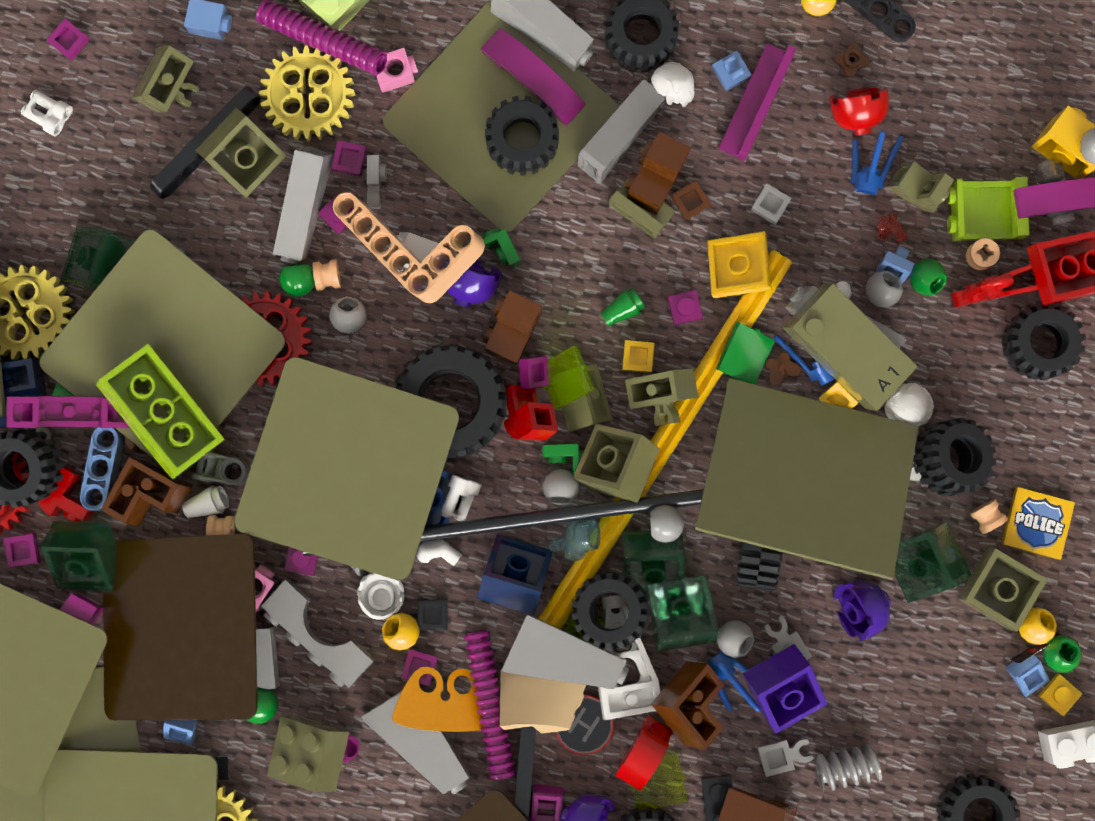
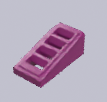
(546, 792)

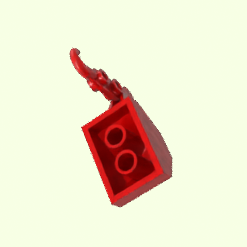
(1061, 269)

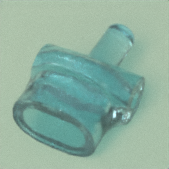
(578, 540)

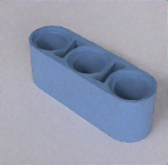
(97, 453)

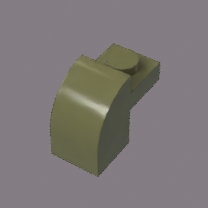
(920, 186)

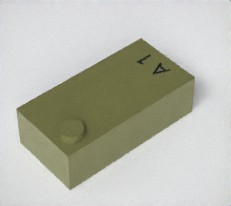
(850, 347)

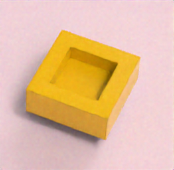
(638, 356)
(838, 396)
(1060, 694)

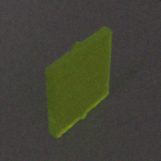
(567, 378)
(664, 787)

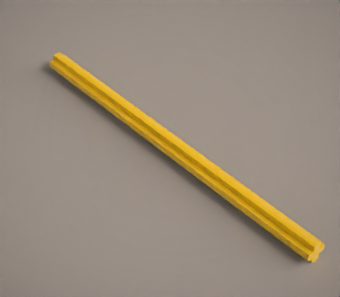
(666, 439)

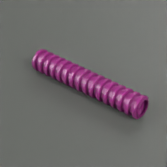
(321, 37)
(489, 704)

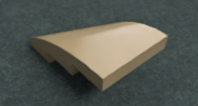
(538, 703)

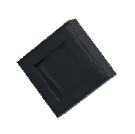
(433, 614)

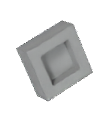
(770, 204)

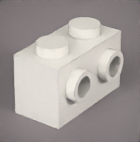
(1068, 744)

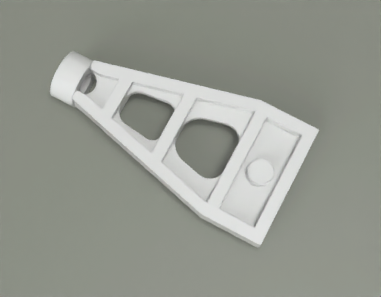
(634, 697)

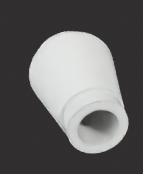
(208, 502)

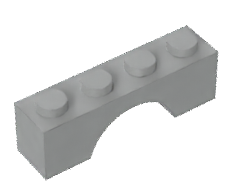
(289, 608)

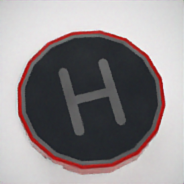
(589, 730)

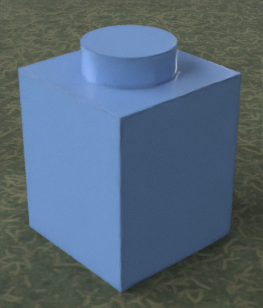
(207, 19)

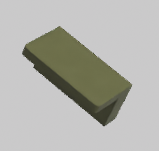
(640, 217)
(590, 408)

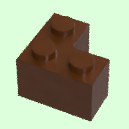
(660, 167)
(514, 327)
(141, 486)
(685, 704)
(749, 807)

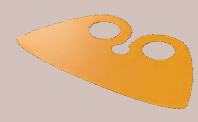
(429, 712)

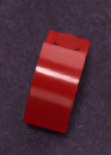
(527, 417)
(62, 499)
(645, 753)

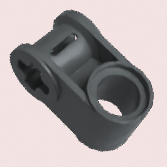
(216, 468)

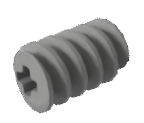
(847, 766)

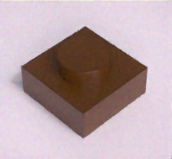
(691, 200)

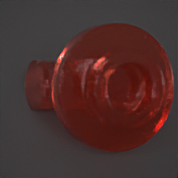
(889, 225)

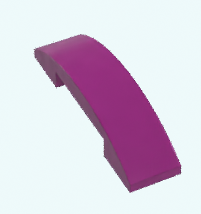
(534, 75)
(1055, 197)
(62, 412)

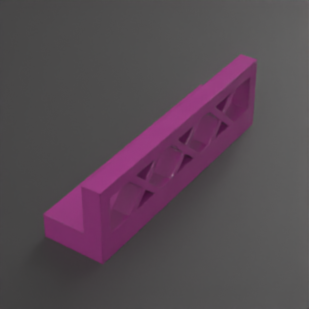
(756, 101)

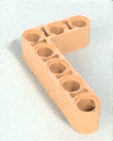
(399, 254)

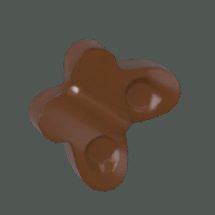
(780, 368)

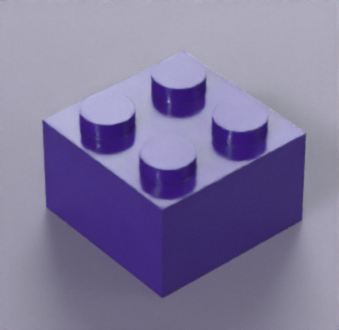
(785, 688)

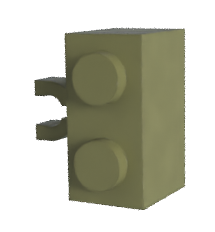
(164, 79)
(662, 392)

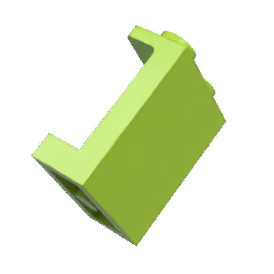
(986, 210)

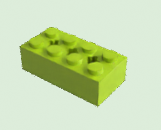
(165, 392)

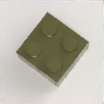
(241, 152)
(616, 462)
(1002, 589)
(308, 754)

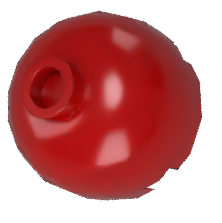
(860, 109)

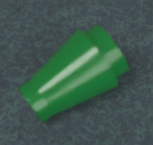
(623, 307)

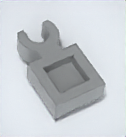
(375, 175)
(785, 640)
(779, 757)

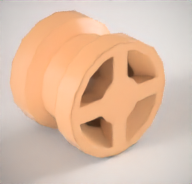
(978, 258)
(326, 274)
(988, 516)
(220, 526)

